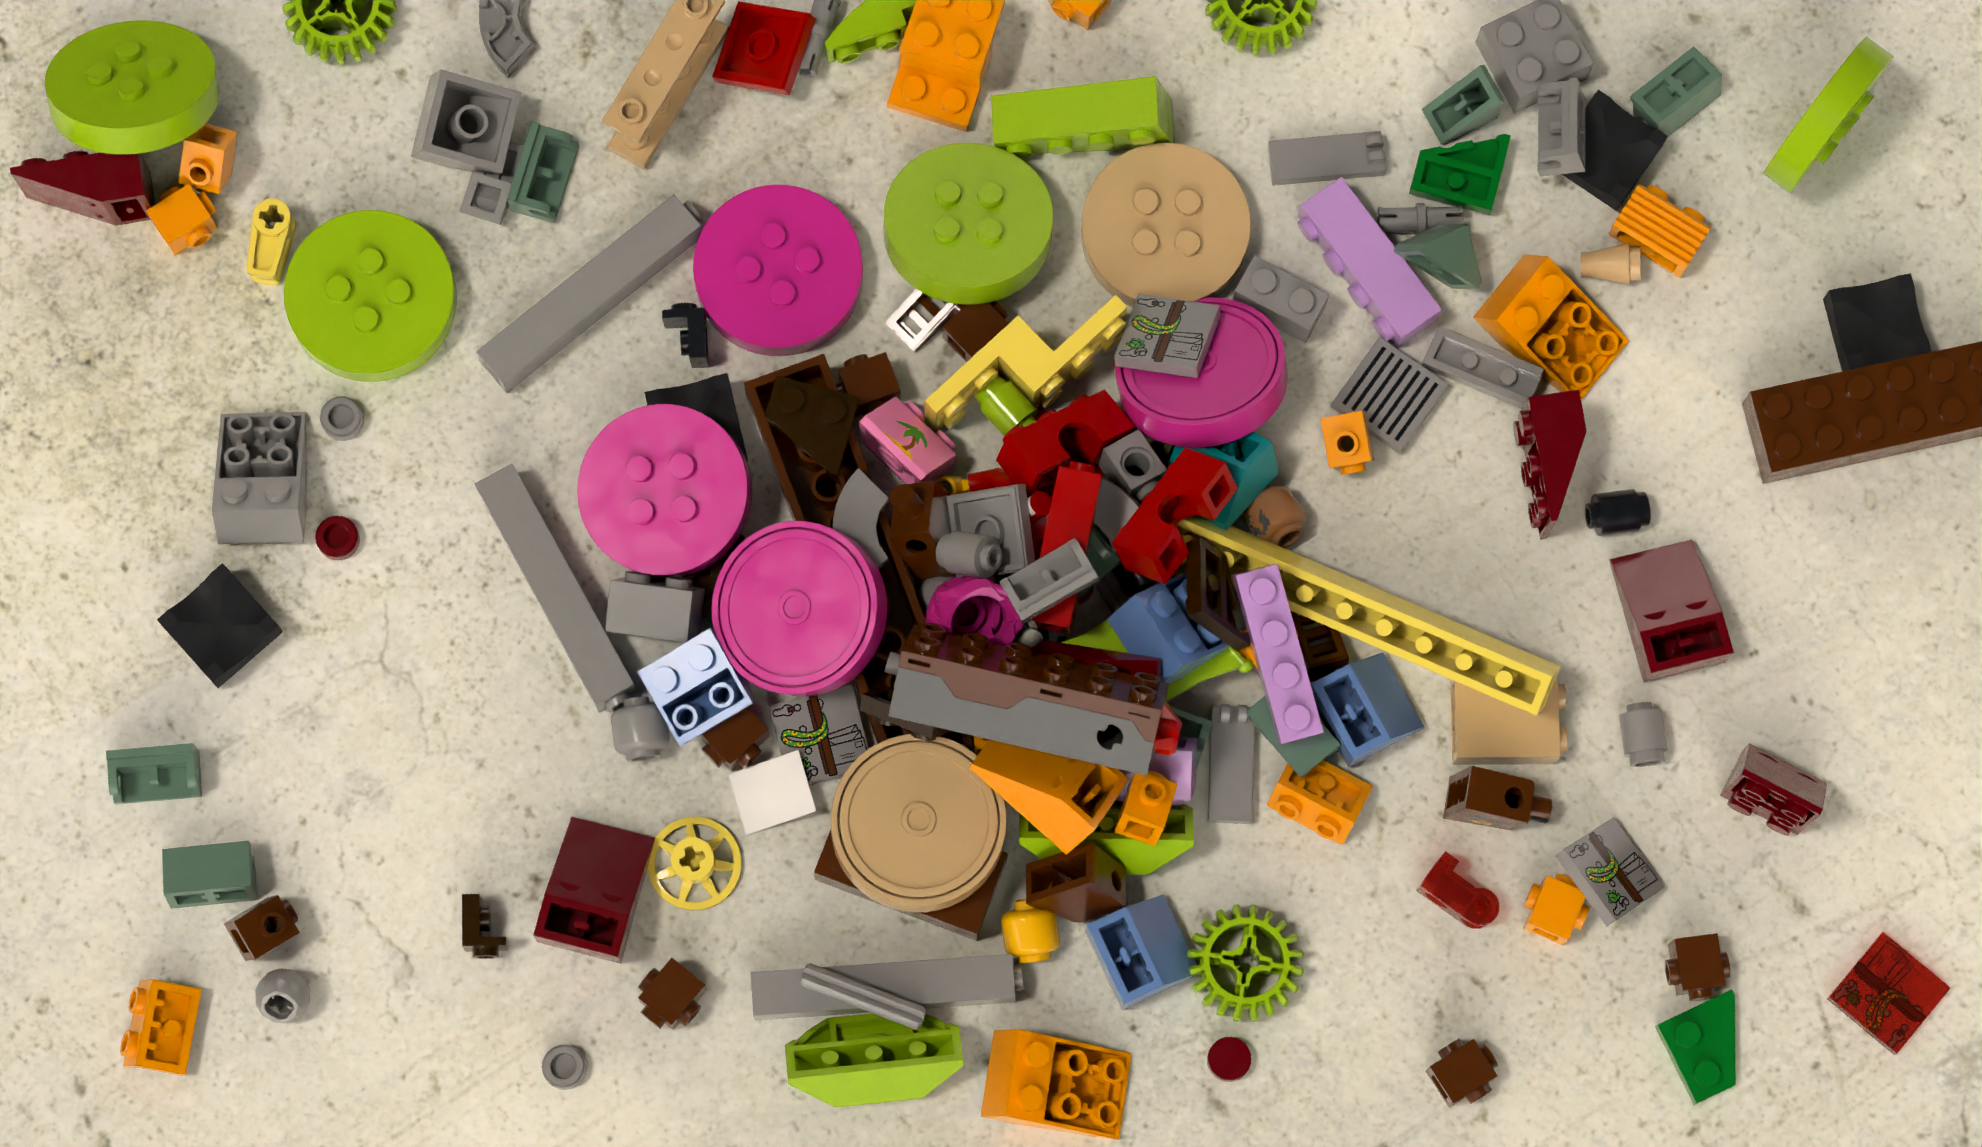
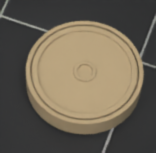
(1165, 224)
(917, 824)

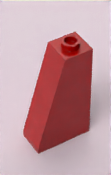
(1069, 517)

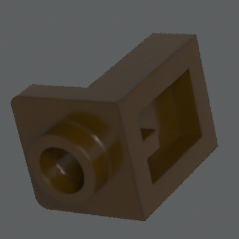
(475, 920)

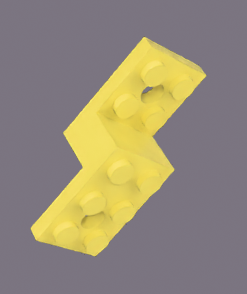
(1028, 363)

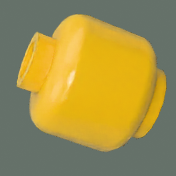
(1030, 932)

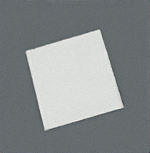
(772, 792)

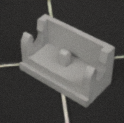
(1561, 128)
(1049, 580)

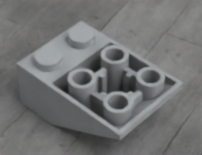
(260, 478)

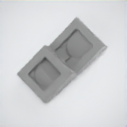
(489, 192)

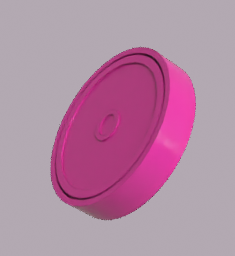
(778, 270)
(1233, 394)
(664, 491)
(799, 608)

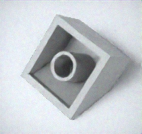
(465, 123)

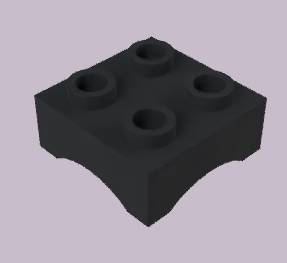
(1615, 151)
(1876, 322)
(708, 396)
(220, 626)

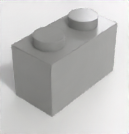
(1282, 298)
(654, 608)

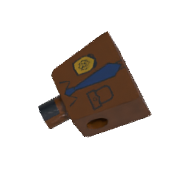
(1494, 799)

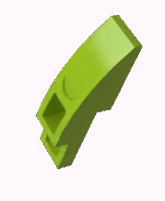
(867, 27)

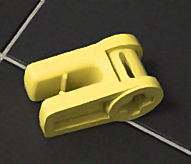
(268, 246)

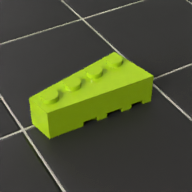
(1083, 118)

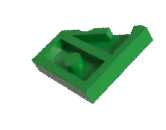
(1462, 173)
(1703, 1046)

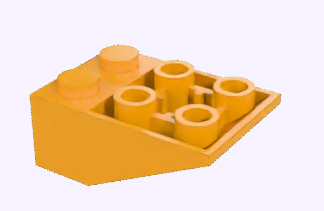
(1551, 325)
(1051, 791)
(1055, 1084)

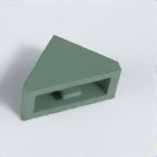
(1464, 106)
(1444, 254)

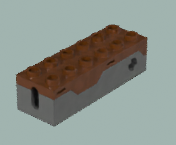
(1033, 699)

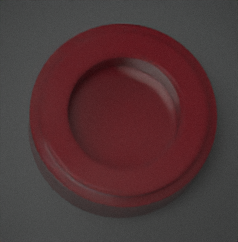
(337, 538)
(1229, 1059)

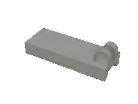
(1326, 158)
(1482, 367)
(1230, 765)

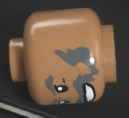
(1276, 516)

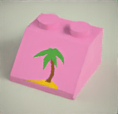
(906, 444)

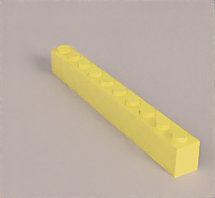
(1388, 620)

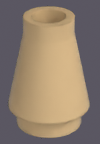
(1613, 264)

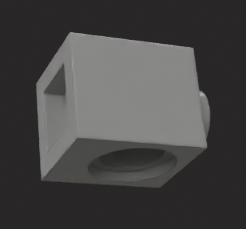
(1132, 451)

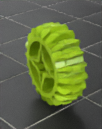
(326, 20)
(1283, 24)
(1225, 961)

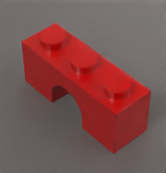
(1036, 451)
(1190, 487)

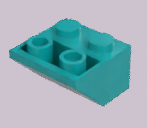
(1251, 466)

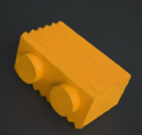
(1660, 229)

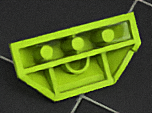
(1133, 855)
(872, 1059)

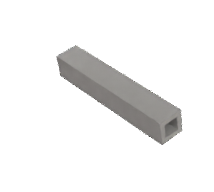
(591, 292)
(556, 589)
(923, 982)

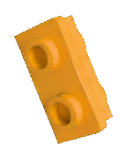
(1321, 800)
(160, 1026)

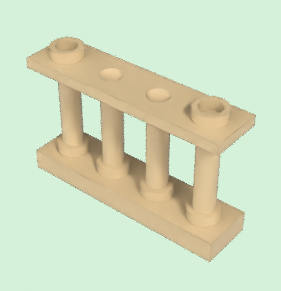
(664, 79)

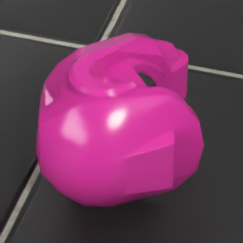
(974, 607)

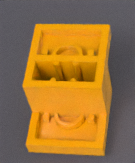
(945, 59)

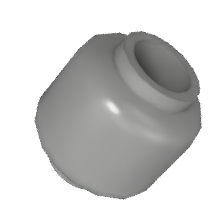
(639, 730)

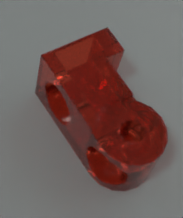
(1458, 897)

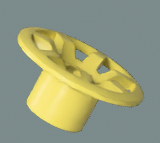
(694, 863)

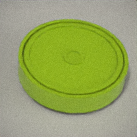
(132, 87)
(1829, 116)
(968, 223)
(370, 295)

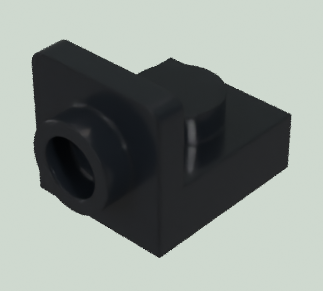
(695, 339)

